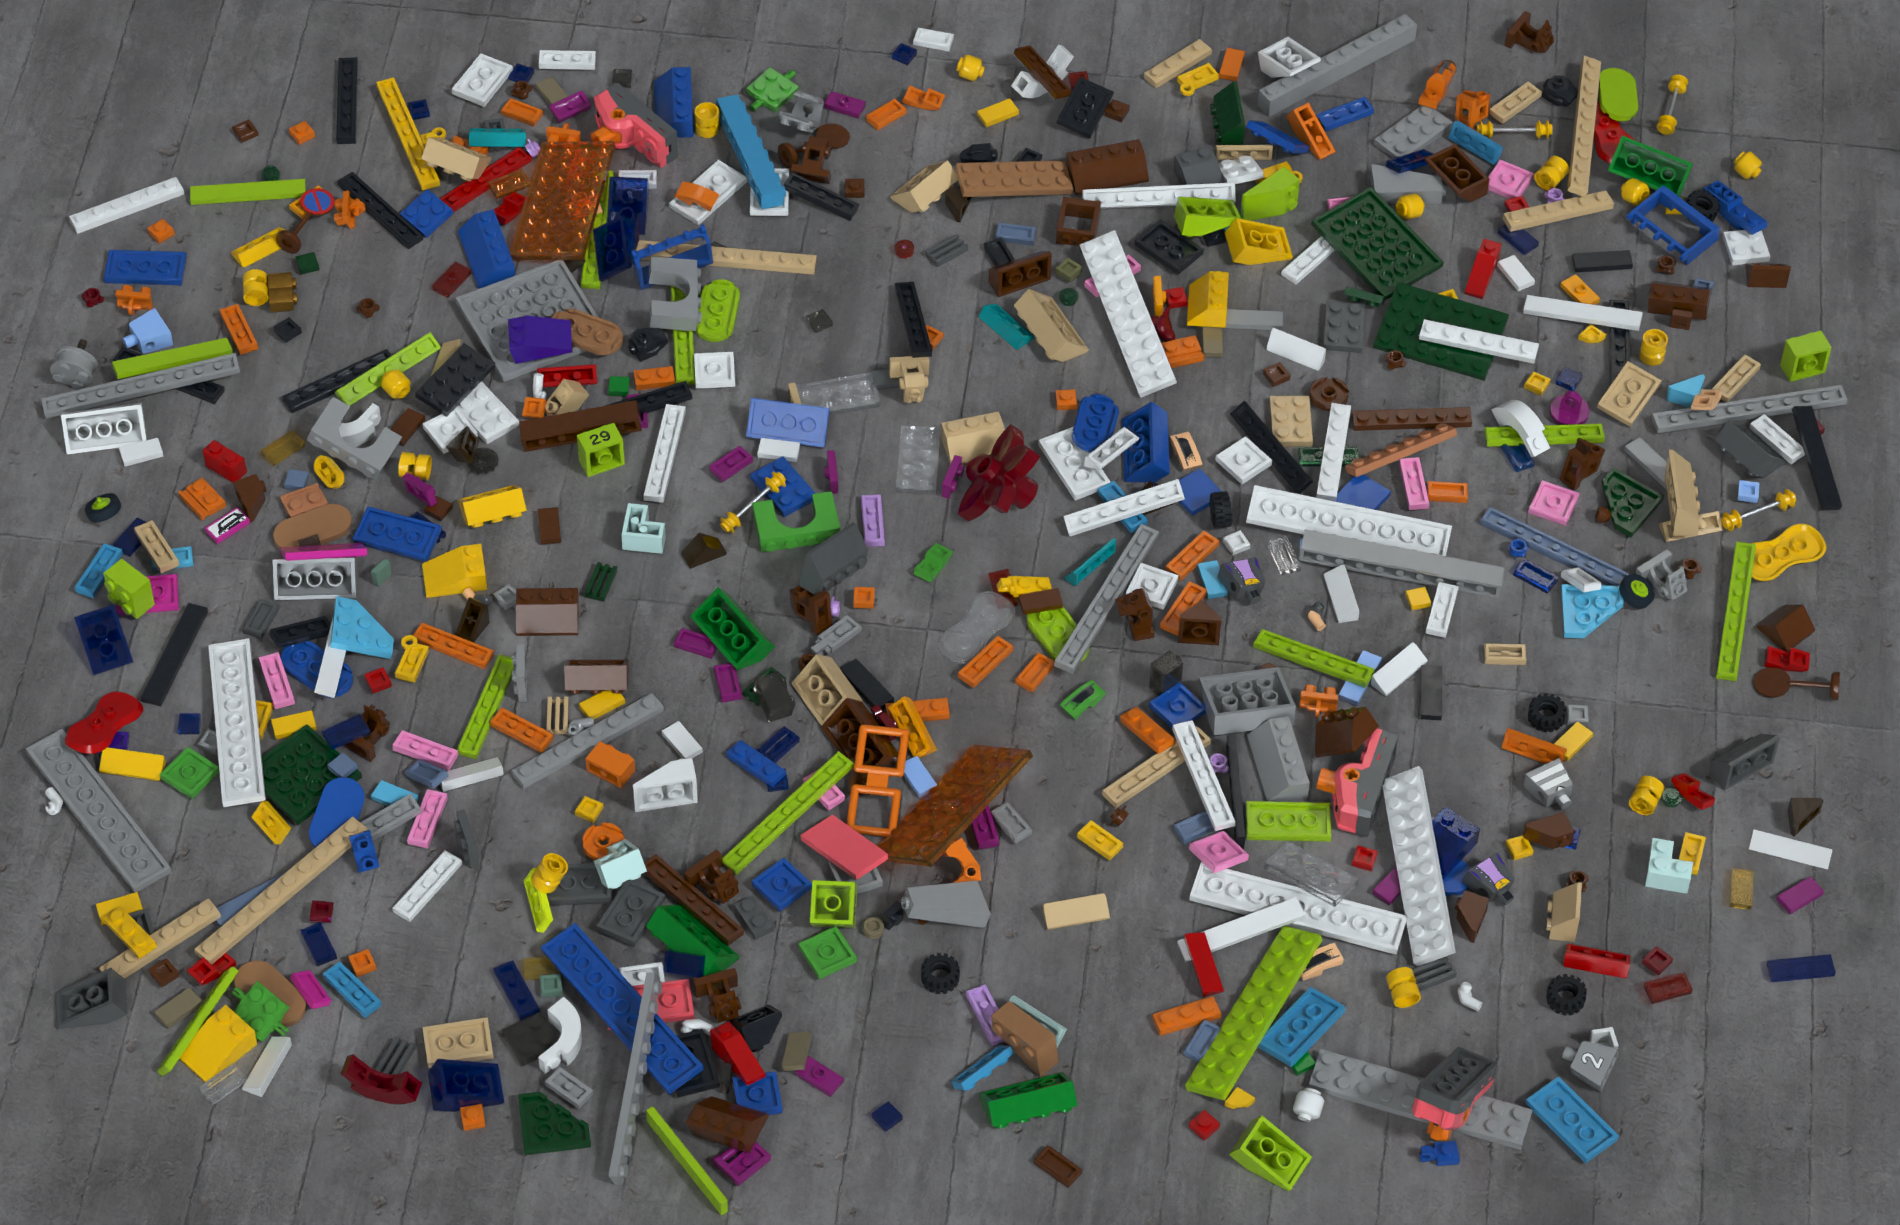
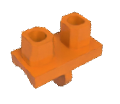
(564, 134)
(350, 209)
(134, 300)
(1318, 701)

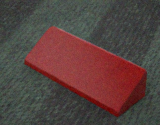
(583, 374)
(1596, 960)
(1203, 963)

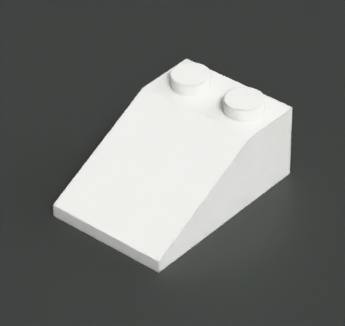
(1286, 58)
(667, 787)

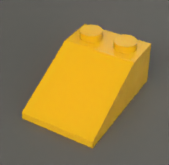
(1257, 242)
(455, 572)
(218, 1044)

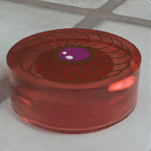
(904, 248)

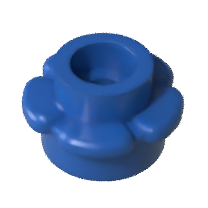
(1520, 545)

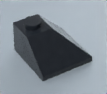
(758, 1026)

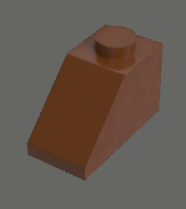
(250, 495)
(1550, 831)
(1471, 913)

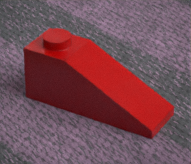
(1483, 268)
(733, 1049)

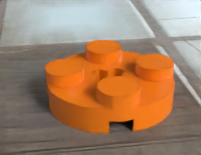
(594, 834)

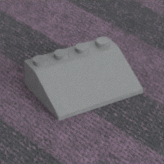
(1245, 700)

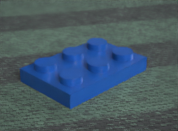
(1278, 137)
(790, 498)

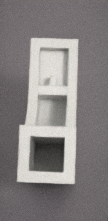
(1030, 87)
(1525, 423)
(362, 429)
(567, 1021)

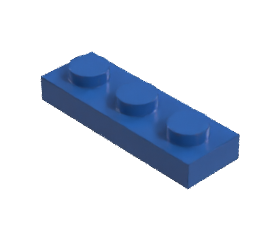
(1345, 114)
(755, 763)

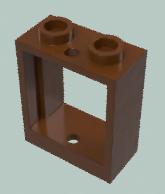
(1082, 209)

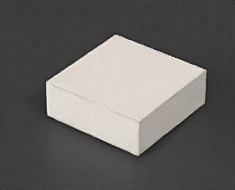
(1236, 543)

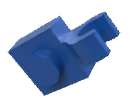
(1443, 1152)

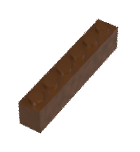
(565, 427)

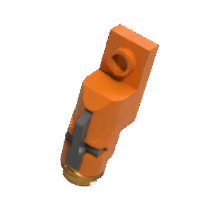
(1438, 84)

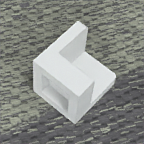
(1604, 1037)

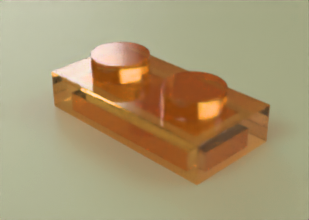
(509, 183)

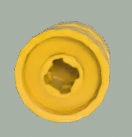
(707, 120)
(1551, 173)
(255, 287)
(1653, 347)
(421, 468)
(1646, 795)
(549, 873)
(1403, 987)

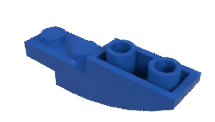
(1734, 210)

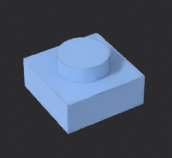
(1748, 491)

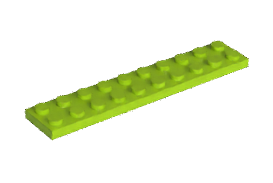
(1253, 1013)

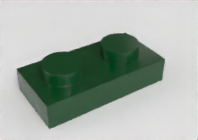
(1356, 295)

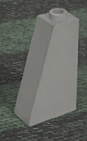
(1393, 185)
(947, 903)

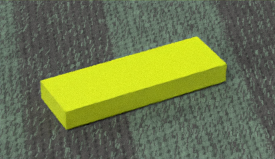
(539, 904)

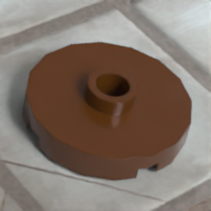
(1328, 391)

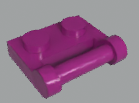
(743, 1165)

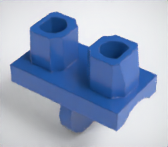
(364, 851)

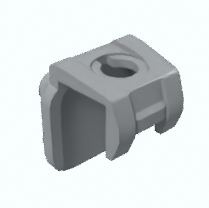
(798, 117)

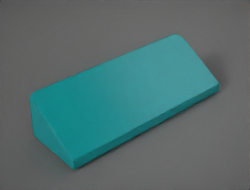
(497, 137)
(1005, 326)
(1091, 562)

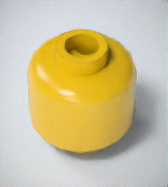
(970, 67)
(1748, 165)
(1634, 191)
(1410, 206)
(396, 384)

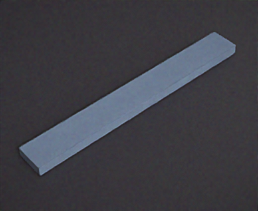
(1552, 547)

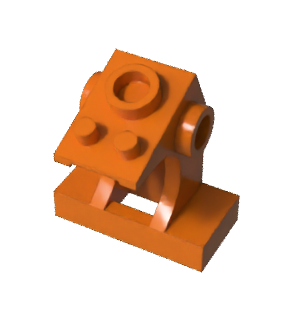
(1477, 105)
(960, 852)

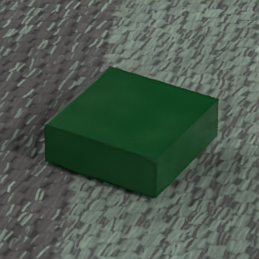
(307, 263)

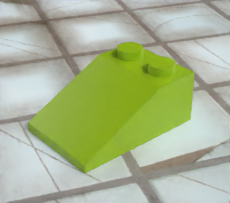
(1271, 196)
(1204, 215)
(1270, 1153)

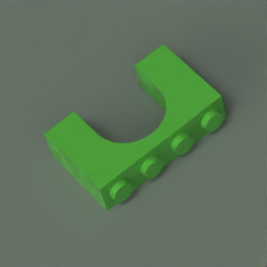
(776, 536)

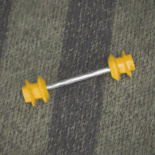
(1667, 123)
(1540, 129)
(1782, 501)
(733, 519)

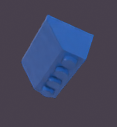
(674, 100)
(486, 249)
(1148, 456)

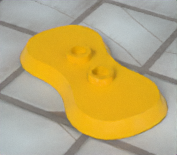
(1794, 546)

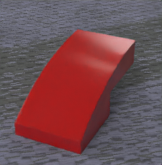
(510, 208)
(1793, 660)
(1689, 789)
(206, 972)

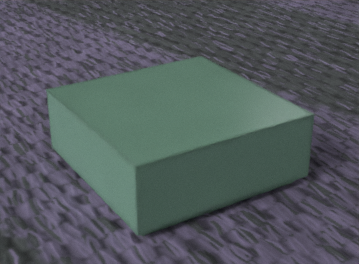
(381, 572)
(551, 985)

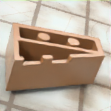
(1026, 1037)

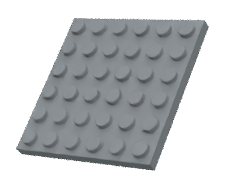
(531, 293)

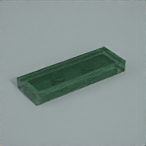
(1313, 456)

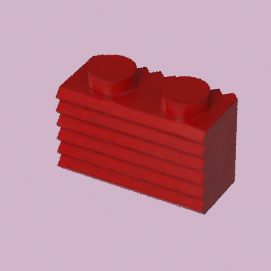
(224, 461)

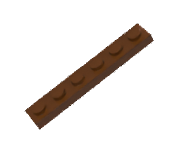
(1411, 418)
(692, 900)

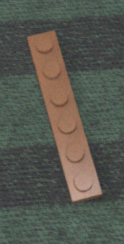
(1397, 451)

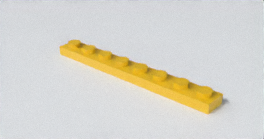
(407, 133)

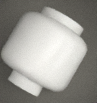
(1308, 1104)

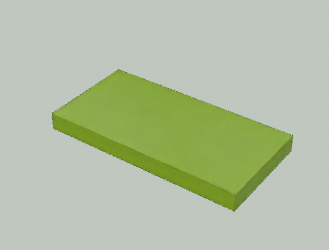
(1288, 821)

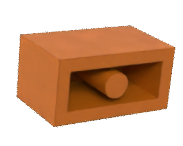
(610, 764)

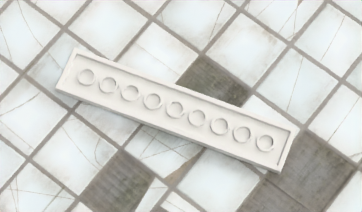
(1128, 314)
(1301, 512)
(236, 723)
(1418, 866)
(1345, 921)

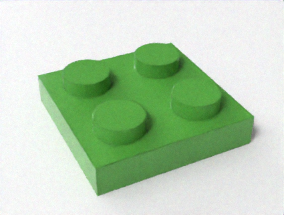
(189, 773)
(827, 952)

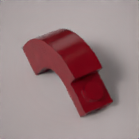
(378, 1086)

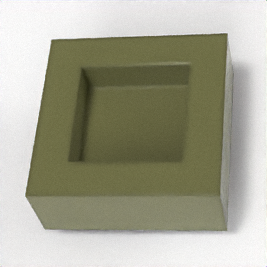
(1069, 269)

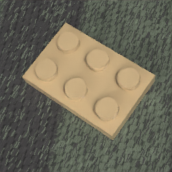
(1629, 394)
(1291, 420)
(458, 1041)

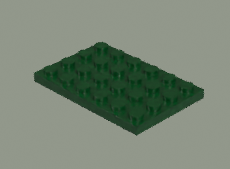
(1376, 242)
(1405, 318)

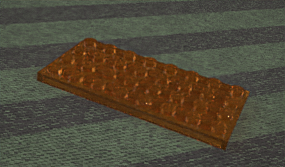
(562, 200)
(953, 804)

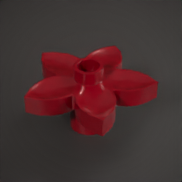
(1000, 477)

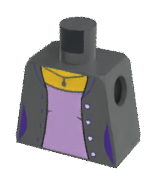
(1243, 579)
(1491, 879)

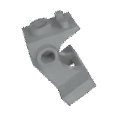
(1657, 570)

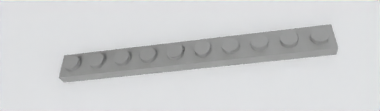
(140, 385)
(1749, 409)
(1105, 599)
(634, 1084)

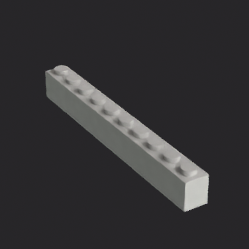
(1337, 65)
(1401, 563)

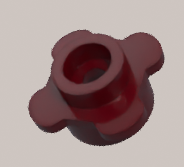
(92, 297)

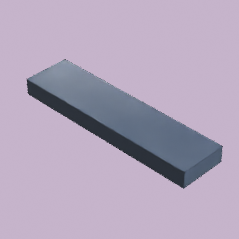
(233, 906)

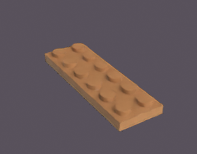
(1013, 178)

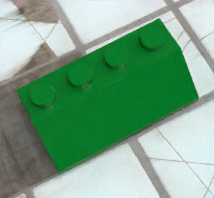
(1649, 166)
(732, 630)
(688, 935)
(1028, 1100)

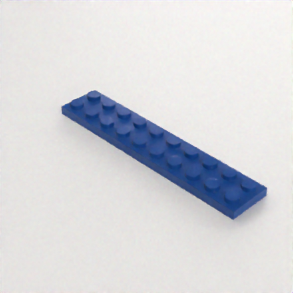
(619, 1005)

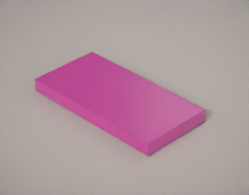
(323, 551)

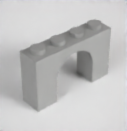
(684, 276)
(367, 460)

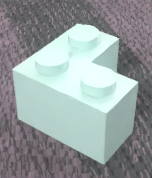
(640, 533)
(620, 864)
(1667, 872)

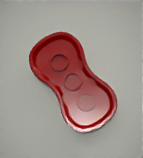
(1607, 135)
(100, 727)

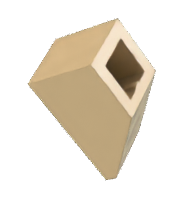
(566, 398)

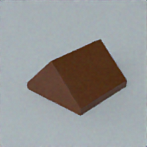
(1767, 275)
(1199, 625)
(1787, 626)

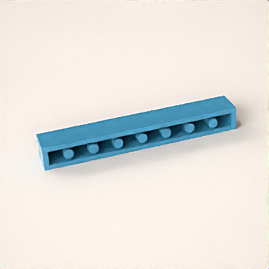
(750, 152)

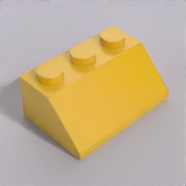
(1208, 300)
(492, 505)

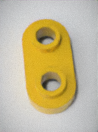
(330, 475)

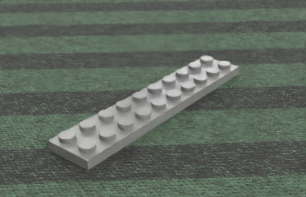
(99, 811)
(1396, 1093)

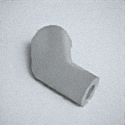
(578, 725)

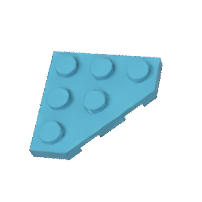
(1587, 610)
(358, 631)

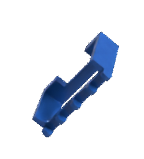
(1671, 200)
(702, 254)

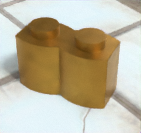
(281, 292)

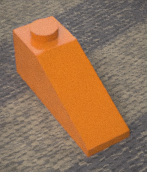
(1310, 131)

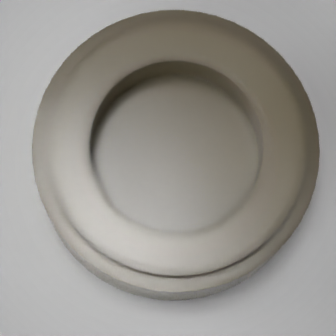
(873, 927)

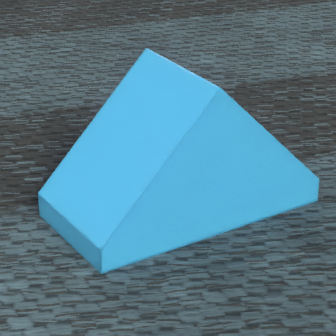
(1685, 391)

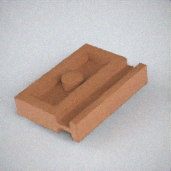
(303, 500)

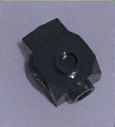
(1559, 91)
(979, 153)
(647, 342)

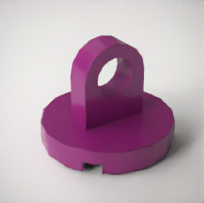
(1569, 409)

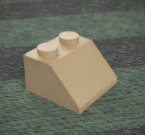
(1564, 913)

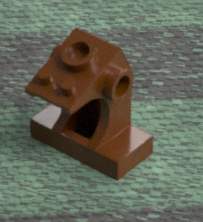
(1522, 32)
(813, 169)
(1586, 457)
(1133, 605)
(806, 606)
(377, 725)
(707, 872)
(723, 1002)

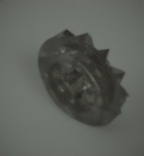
(484, 454)

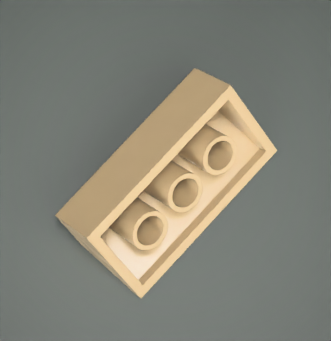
(1050, 326)
(1682, 496)

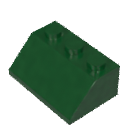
(1228, 116)

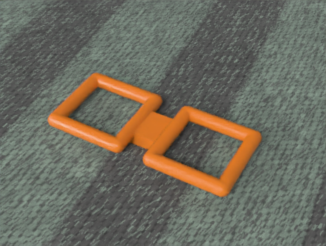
(877, 779)

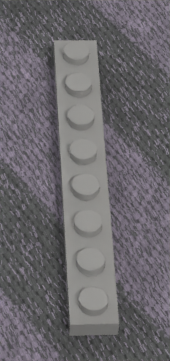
(586, 740)

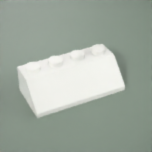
(103, 428)

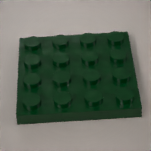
(298, 773)

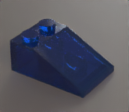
(629, 198)
(614, 246)
(103, 639)
(1453, 839)
(464, 1084)

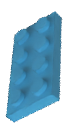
(1301, 1026)
(1572, 1120)

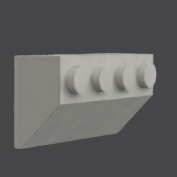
(315, 578)
(1278, 760)

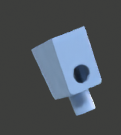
(148, 333)

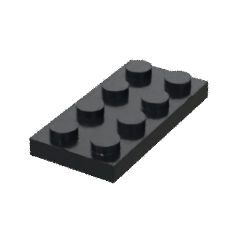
(455, 379)

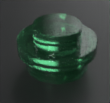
(270, 173)
(1068, 296)
(1671, 797)

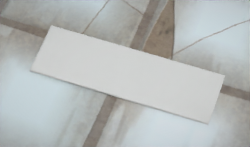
(1790, 849)

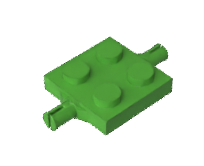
(772, 90)
(261, 1010)

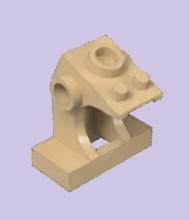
(913, 376)

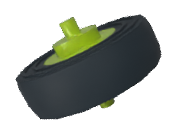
(103, 507)
(1636, 591)

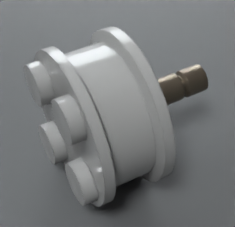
(74, 366)

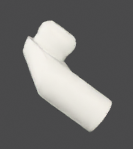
(538, 386)
(55, 801)
(1466, 997)
(697, 1024)

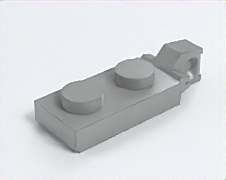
(836, 636)

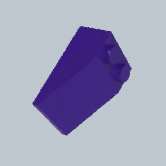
(538, 337)

